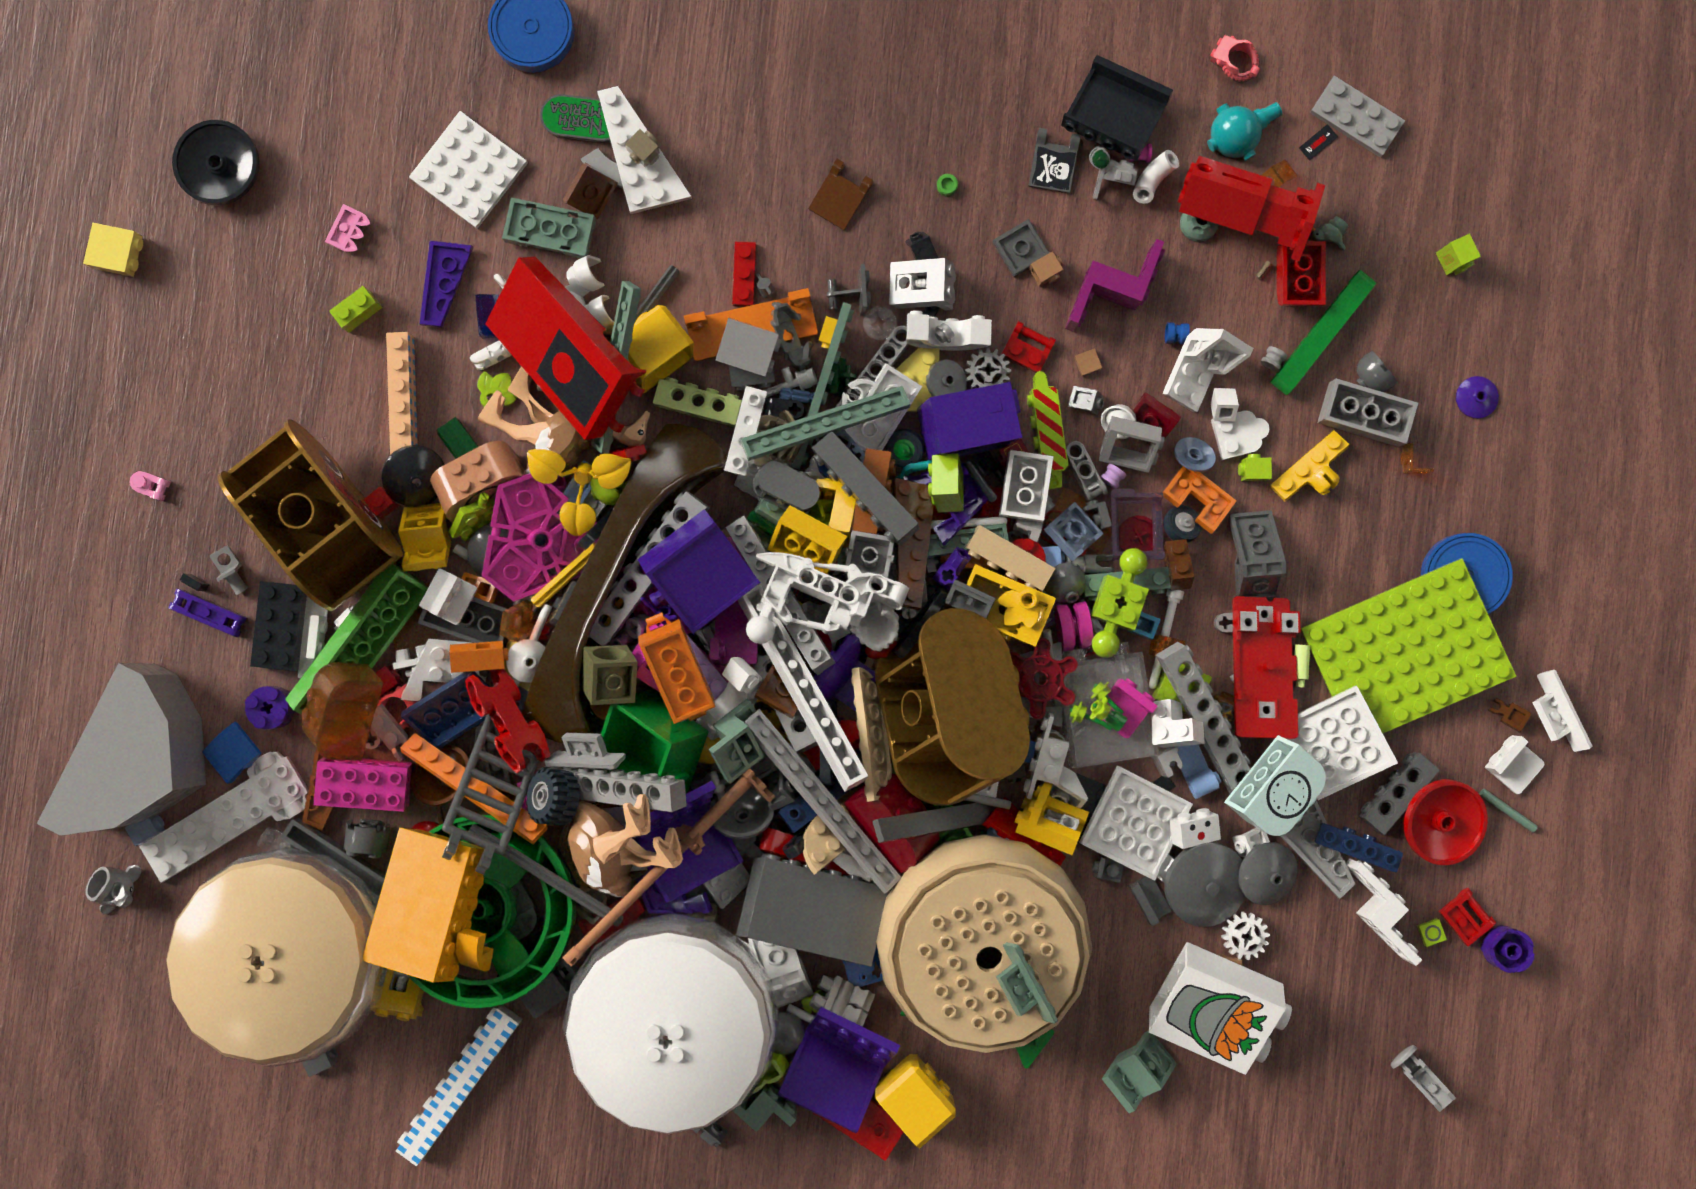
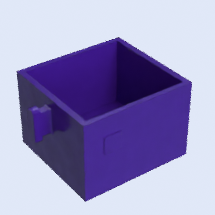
(970, 421)
(697, 571)

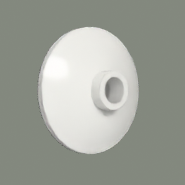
(519, 654)

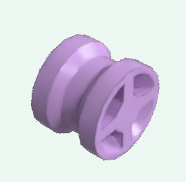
(1113, 476)

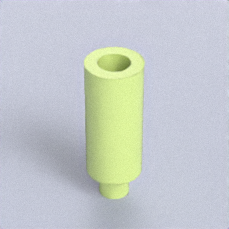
(1302, 655)

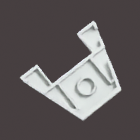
(431, 666)

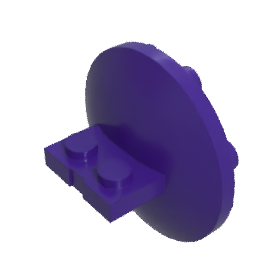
(836, 680)

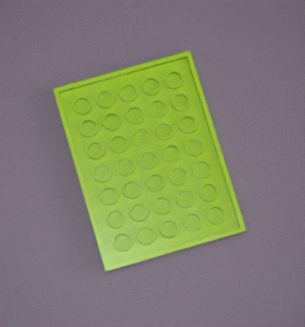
(1412, 647)

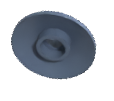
(1194, 454)

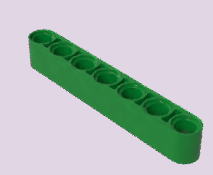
(1323, 332)

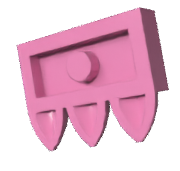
(346, 229)

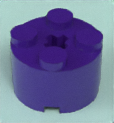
(258, 705)
(1520, 949)

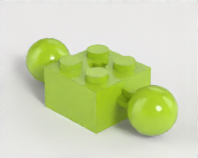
(1132, 563)

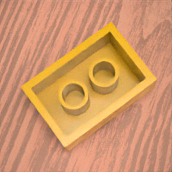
(807, 538)

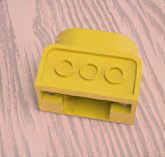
(995, 586)

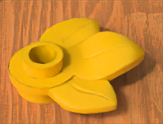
(1017, 610)

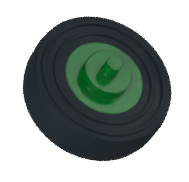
(905, 447)

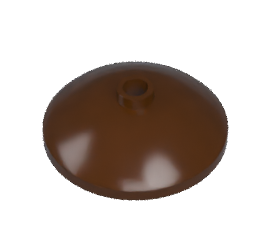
(431, 789)

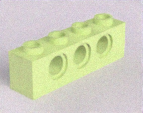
(664, 399)

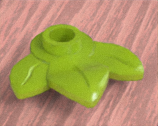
(488, 385)

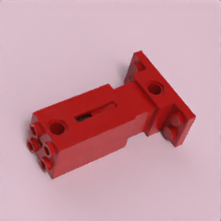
(1250, 203)

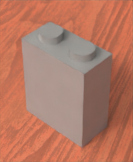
(748, 347)

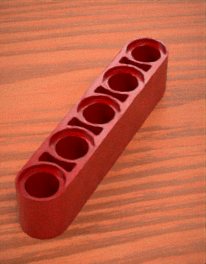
(773, 842)

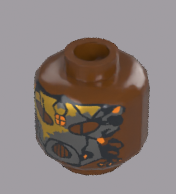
(1226, 701)

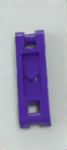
(207, 612)

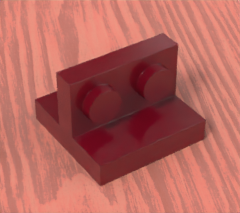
(1154, 413)

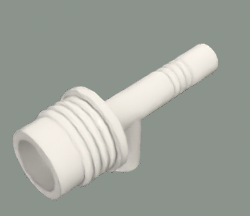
(804, 379)

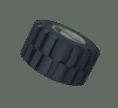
(553, 797)

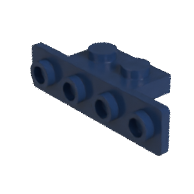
(1358, 847)

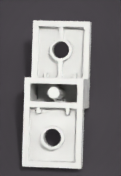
(1383, 910)

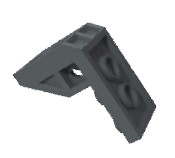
(1259, 557)

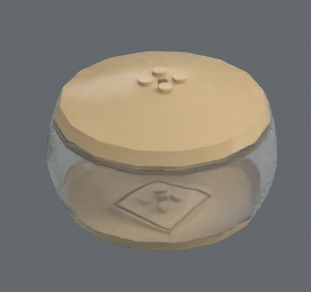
(310, 930)

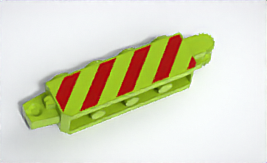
(1048, 426)

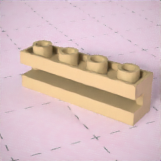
(1009, 557)

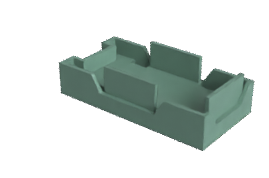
(549, 228)

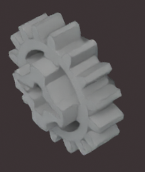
(978, 371)

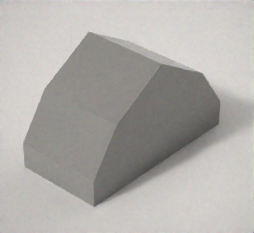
(133, 755)

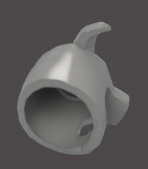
(112, 887)

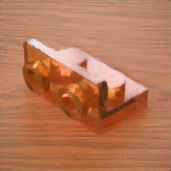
(517, 622)

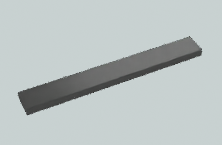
(931, 821)

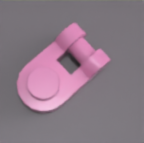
(144, 483)

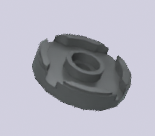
(937, 376)

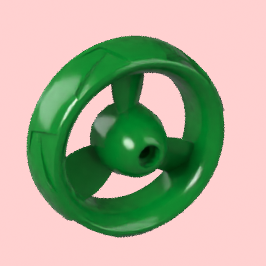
(496, 917)

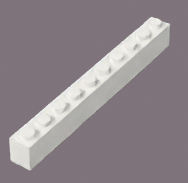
(808, 697)

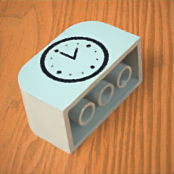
(1278, 788)

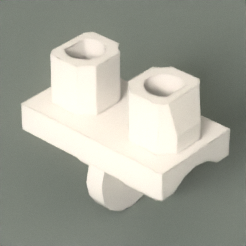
(404, 661)

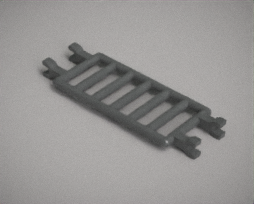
(463, 790)

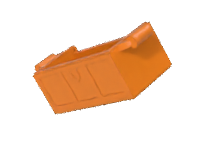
(675, 669)

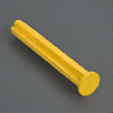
(562, 578)

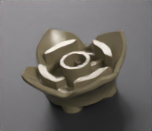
(786, 455)

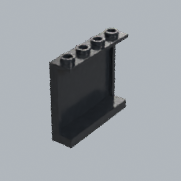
(1117, 108)

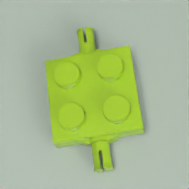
(472, 517)

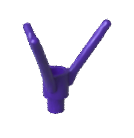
(666, 610)

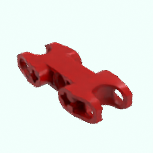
(507, 718)

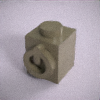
(643, 148)

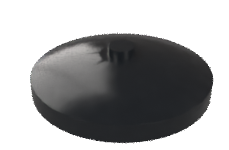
(215, 162)

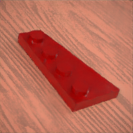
(1004, 822)

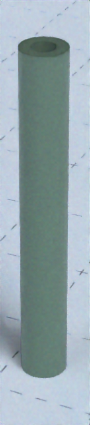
(1508, 810)

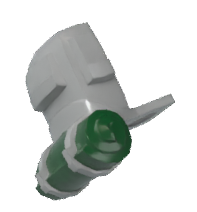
(1110, 169)

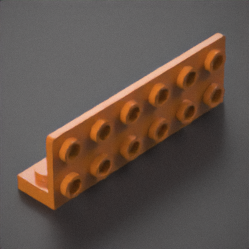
(708, 330)

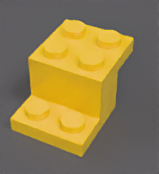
(424, 537)

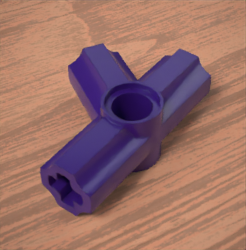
(952, 568)

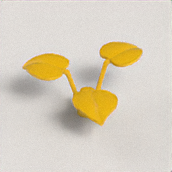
(608, 468)

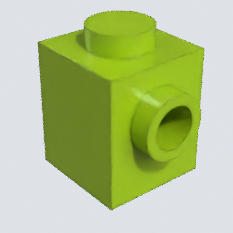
(1255, 468)

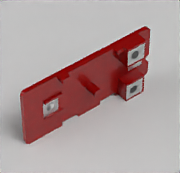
(1264, 667)

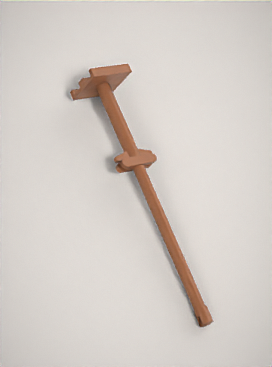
(689, 838)

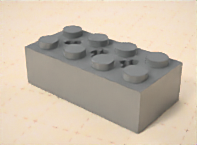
(1379, 405)

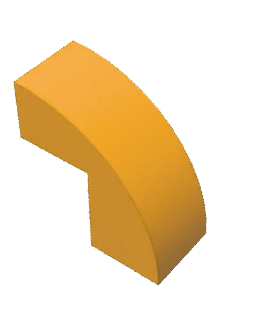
(471, 950)

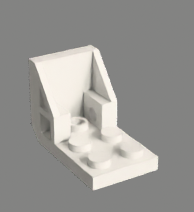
(1201, 357)
(785, 970)

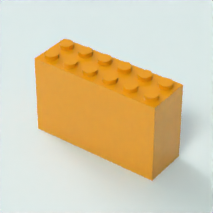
(424, 906)

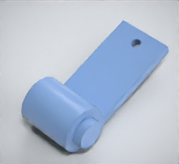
(1196, 771)

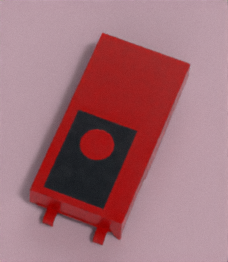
(563, 348)

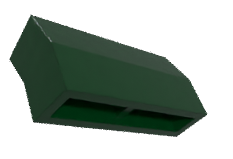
(456, 438)

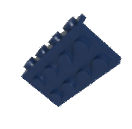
(445, 712)

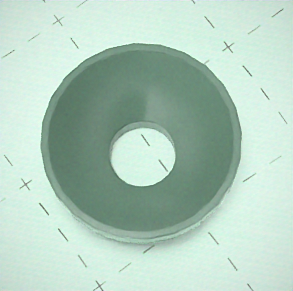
(1195, 231)

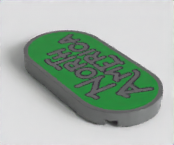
(575, 118)

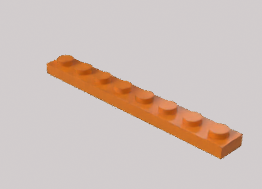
(451, 773)

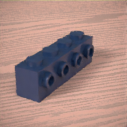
(800, 812)

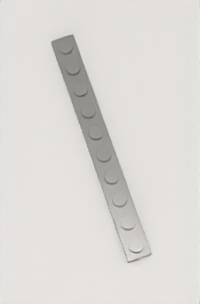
(822, 802)

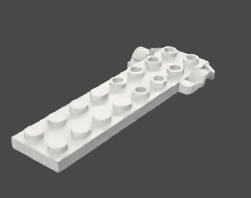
(271, 791)

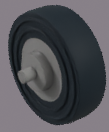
(1180, 523)

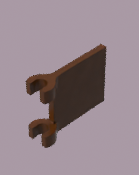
(839, 197)

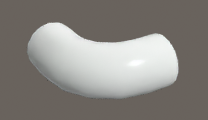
(1154, 175)

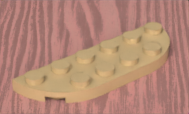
(872, 733)
(820, 843)

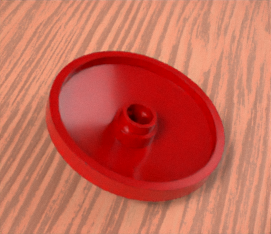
(1445, 822)

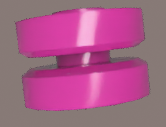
(1073, 626)

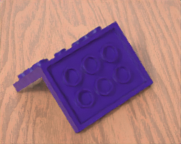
(716, 856)
(837, 1069)

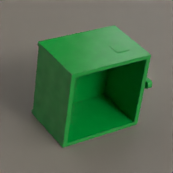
(652, 739)

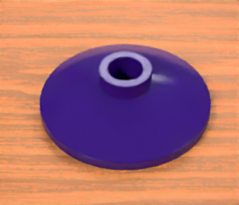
(1468, 401)

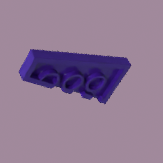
(443, 275)

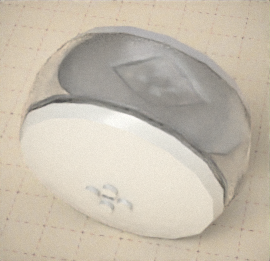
(679, 982)

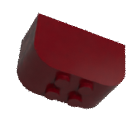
(893, 801)

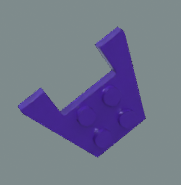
(973, 501)
(656, 904)

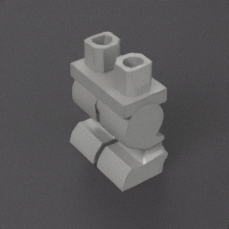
(840, 997)

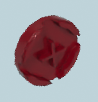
(1136, 533)

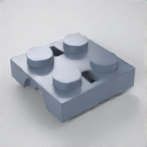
(1076, 528)

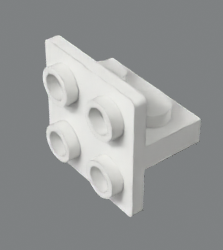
(448, 596)

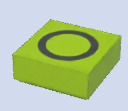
(1431, 932)

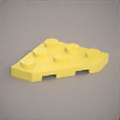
(917, 368)

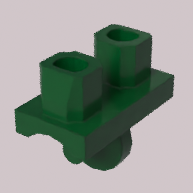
(841, 377)

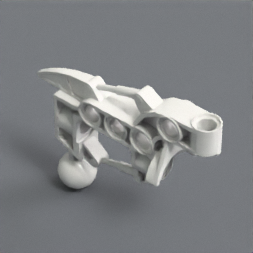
(788, 574)

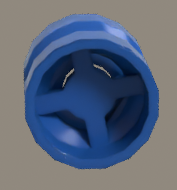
(1176, 333)

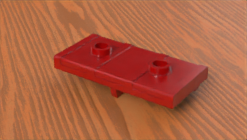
(877, 1130)

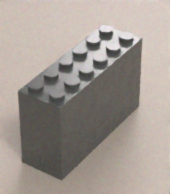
(812, 911)

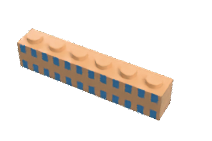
(401, 390)

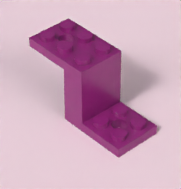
(1116, 285)

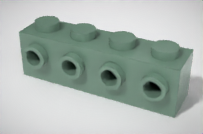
(1154, 579)

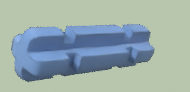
(802, 396)

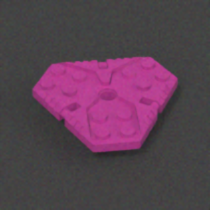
(515, 561)

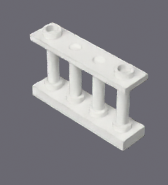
(745, 426)

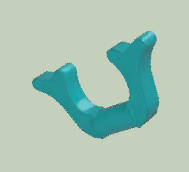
(913, 467)

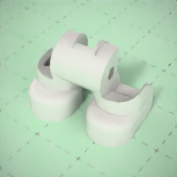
(582, 282)

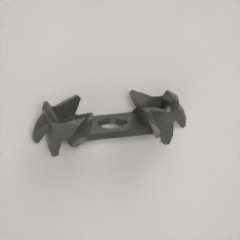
(793, 351)

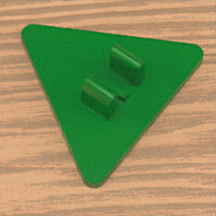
(1031, 1050)

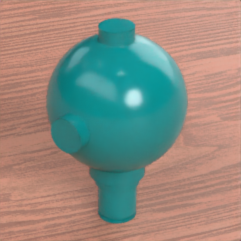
(1239, 129)

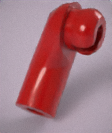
(877, 654)

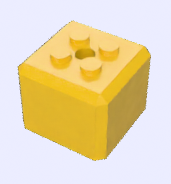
(658, 346)
(916, 1099)

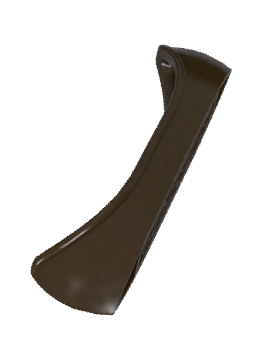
(674, 463)

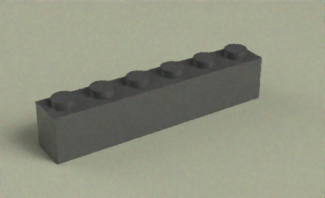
(865, 488)
(312, 840)

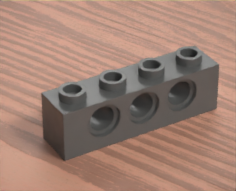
(1396, 806)

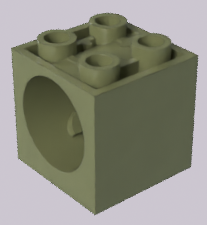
(609, 674)

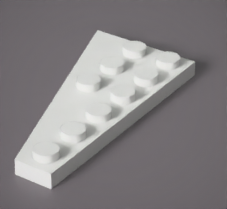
(643, 187)

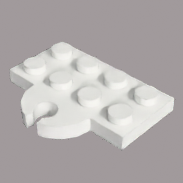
(877, 432)

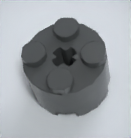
(366, 838)

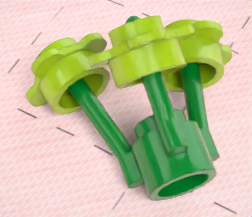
(1100, 709)

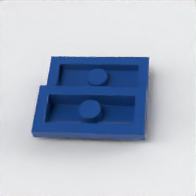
(231, 752)

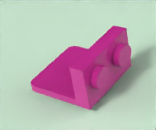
(1133, 704)

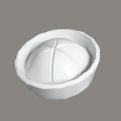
(1118, 411)

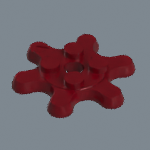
(1055, 673)

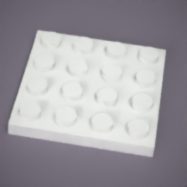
(468, 169)
(1343, 740)
(1134, 822)

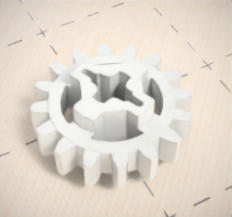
(1244, 943)

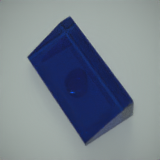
(484, 306)

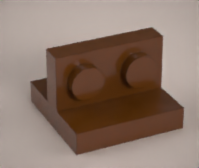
(590, 190)

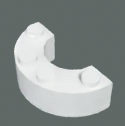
(968, 333)
(741, 686)

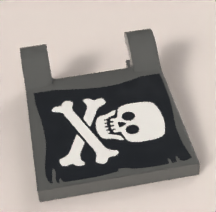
(1053, 163)

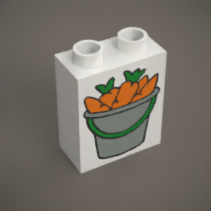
(1218, 1009)

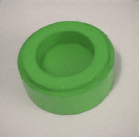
(947, 185)

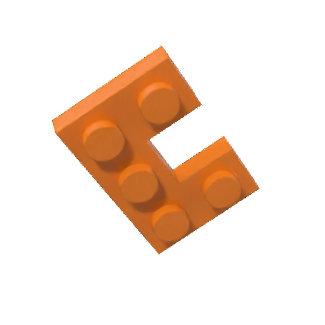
(1215, 499)

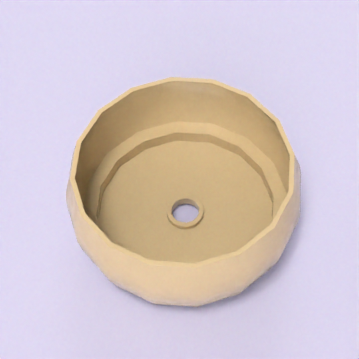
(974, 898)

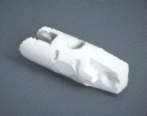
(489, 355)

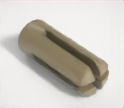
(1265, 268)

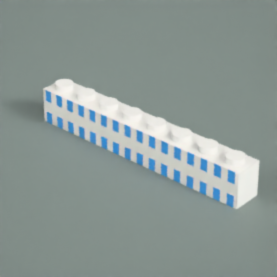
(459, 1084)

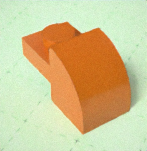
(485, 589)

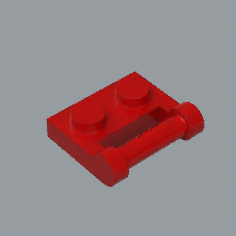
(1024, 353)
(1462, 921)

